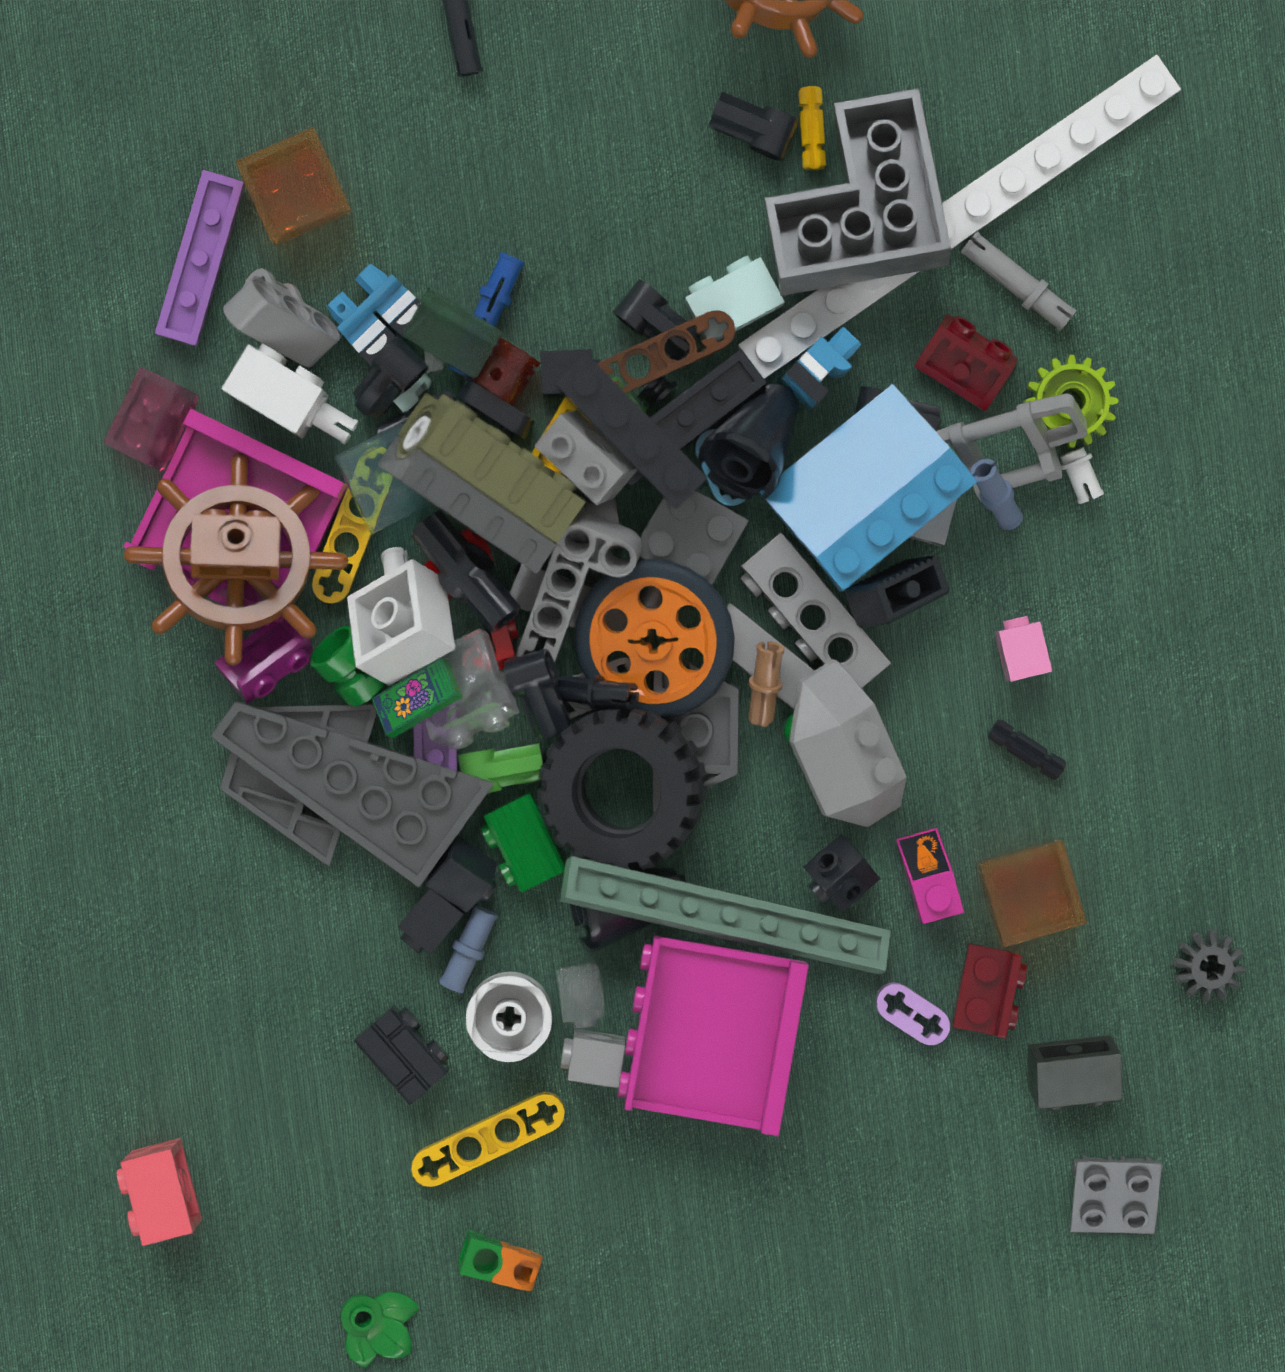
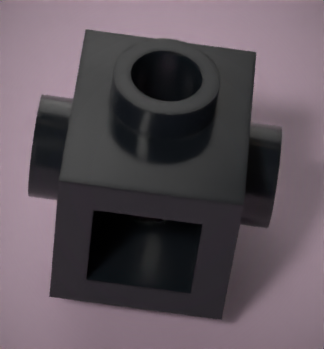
(840, 874)

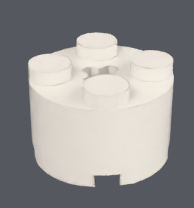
(489, 1030)

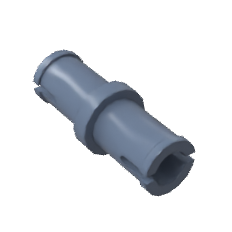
(996, 494)
(468, 949)

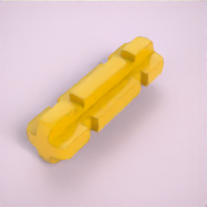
(812, 128)

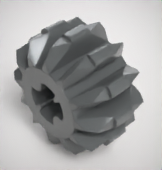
(1219, 953)

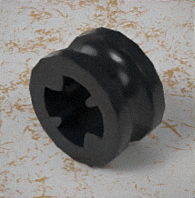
(657, 392)

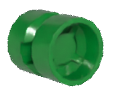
(336, 663)

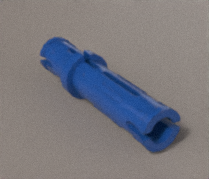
(508, 269)

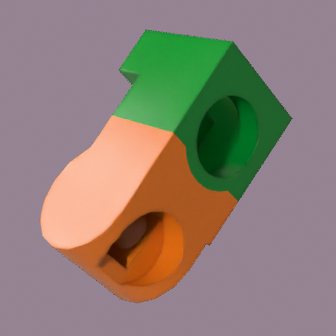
(498, 1262)

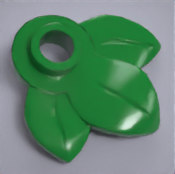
(383, 1329)

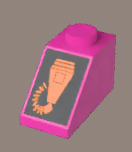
(929, 876)

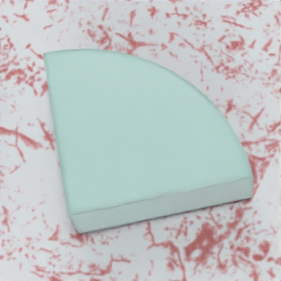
(410, 397)

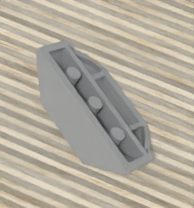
(845, 748)

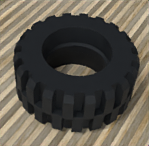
(582, 827)

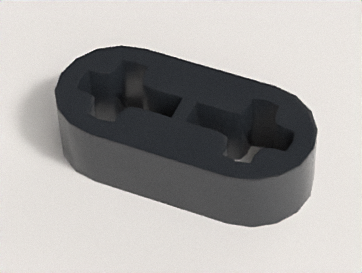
(495, 409)

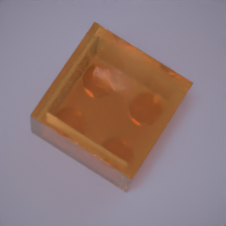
(293, 186)
(1031, 892)

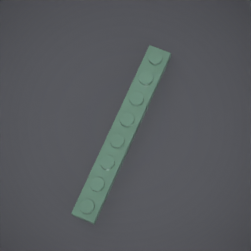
(725, 915)

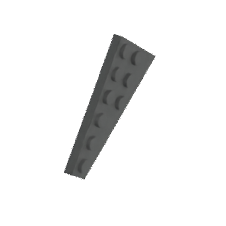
(377, 796)

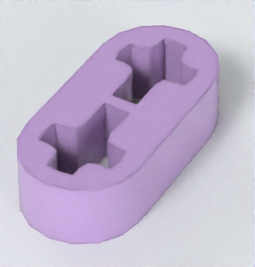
(906, 1022)

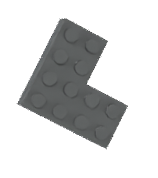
(879, 221)

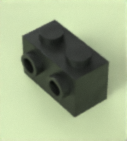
(1075, 1072)

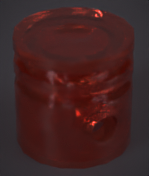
(507, 371)

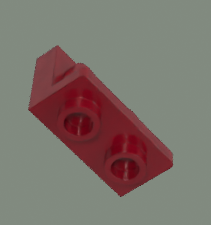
(967, 361)
(989, 990)

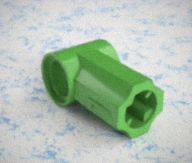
(504, 766)

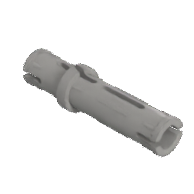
(1018, 281)

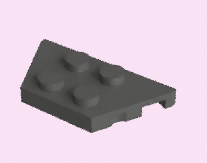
(712, 728)

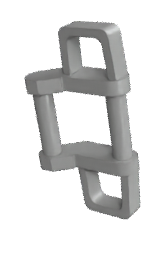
(1029, 417)

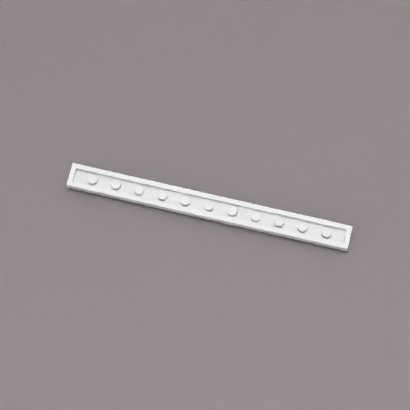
(973, 208)

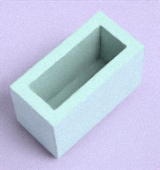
(743, 294)

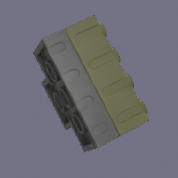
(482, 480)

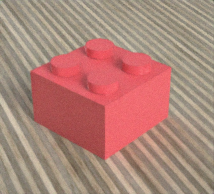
(159, 1192)

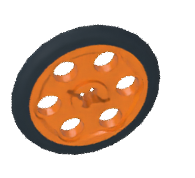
(679, 587)

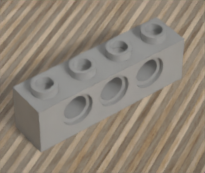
(781, 557)

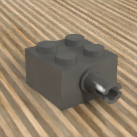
(692, 535)

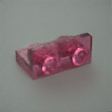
(151, 419)

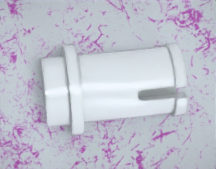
(1080, 472)

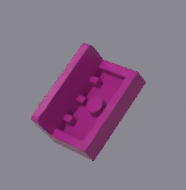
(266, 659)

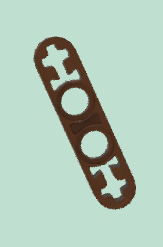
(654, 350)

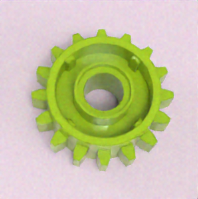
(1086, 383)

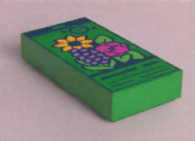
(417, 697)

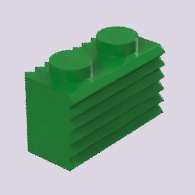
(524, 843)

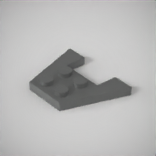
(277, 805)

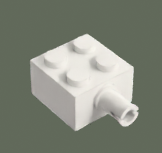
(284, 395)
(400, 619)

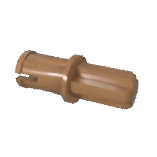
(765, 683)

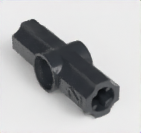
(465, 571)

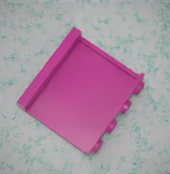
(205, 463)
(713, 1033)

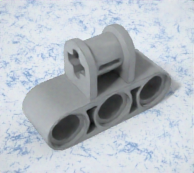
(281, 319)

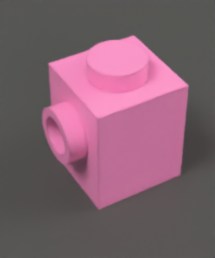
(1022, 649)

